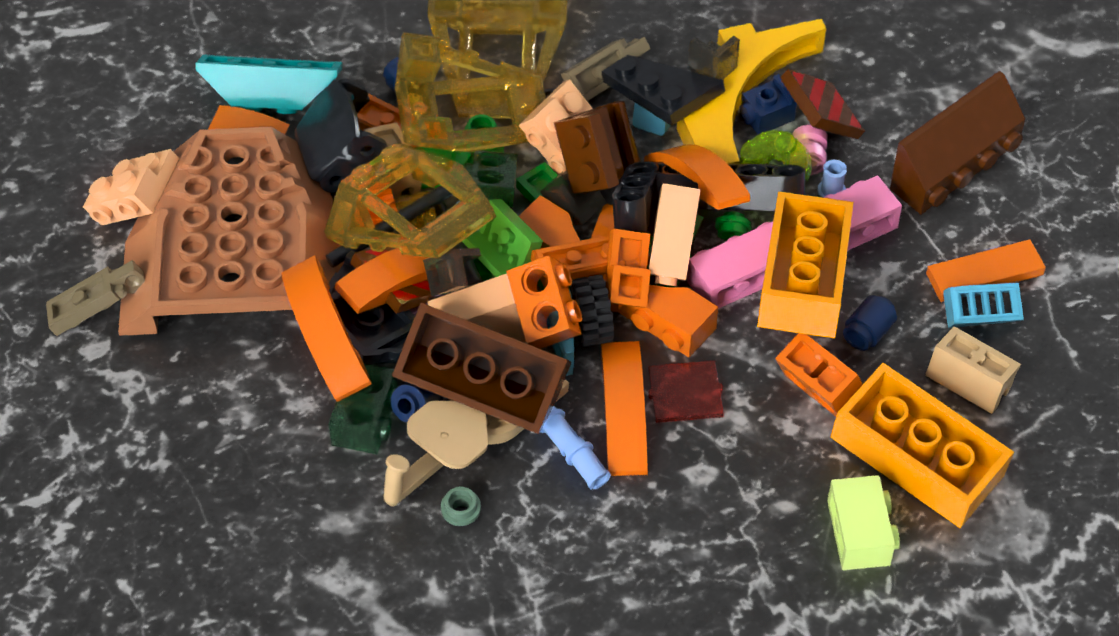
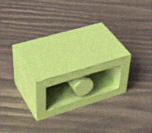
(862, 522)

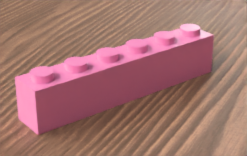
(740, 263)

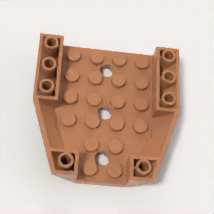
(191, 247)

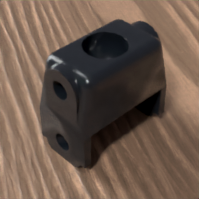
(331, 134)

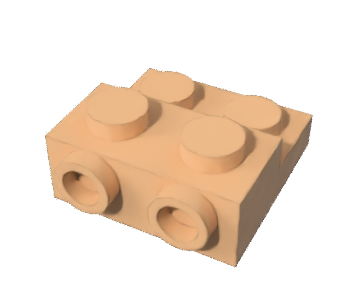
(539, 125)
(132, 188)

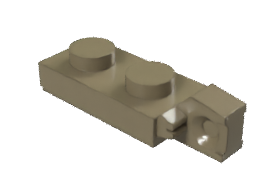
(588, 74)
(92, 296)

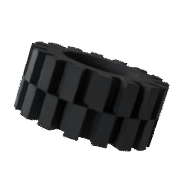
(595, 309)

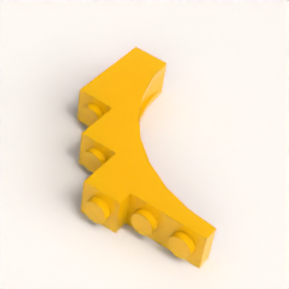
(758, 58)

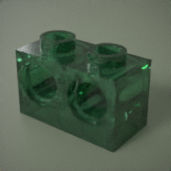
(495, 174)
(365, 408)

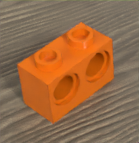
(536, 306)
(818, 373)

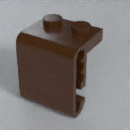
(597, 146)

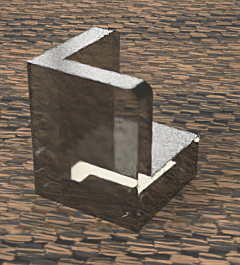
(712, 58)
(579, 205)
(448, 271)

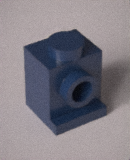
(767, 106)

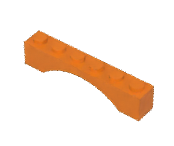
(672, 313)

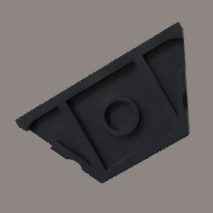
(375, 332)

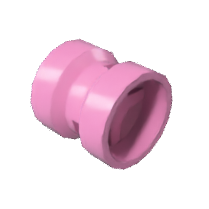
(807, 135)

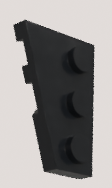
(661, 88)

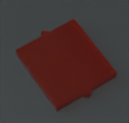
(685, 391)

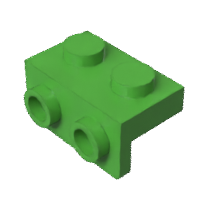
(504, 240)

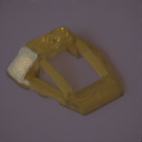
(497, 17)
(416, 91)
(352, 224)

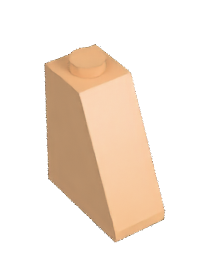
(673, 233)
(485, 304)

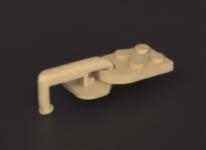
(451, 436)

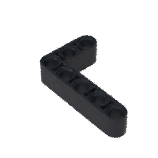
(641, 182)

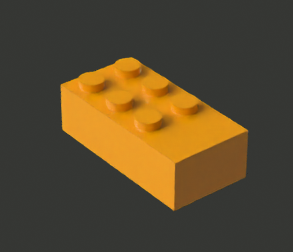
(805, 265)
(921, 444)

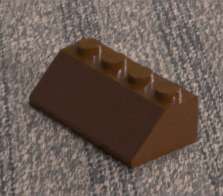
(957, 144)
(481, 368)

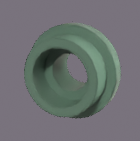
(460, 497)

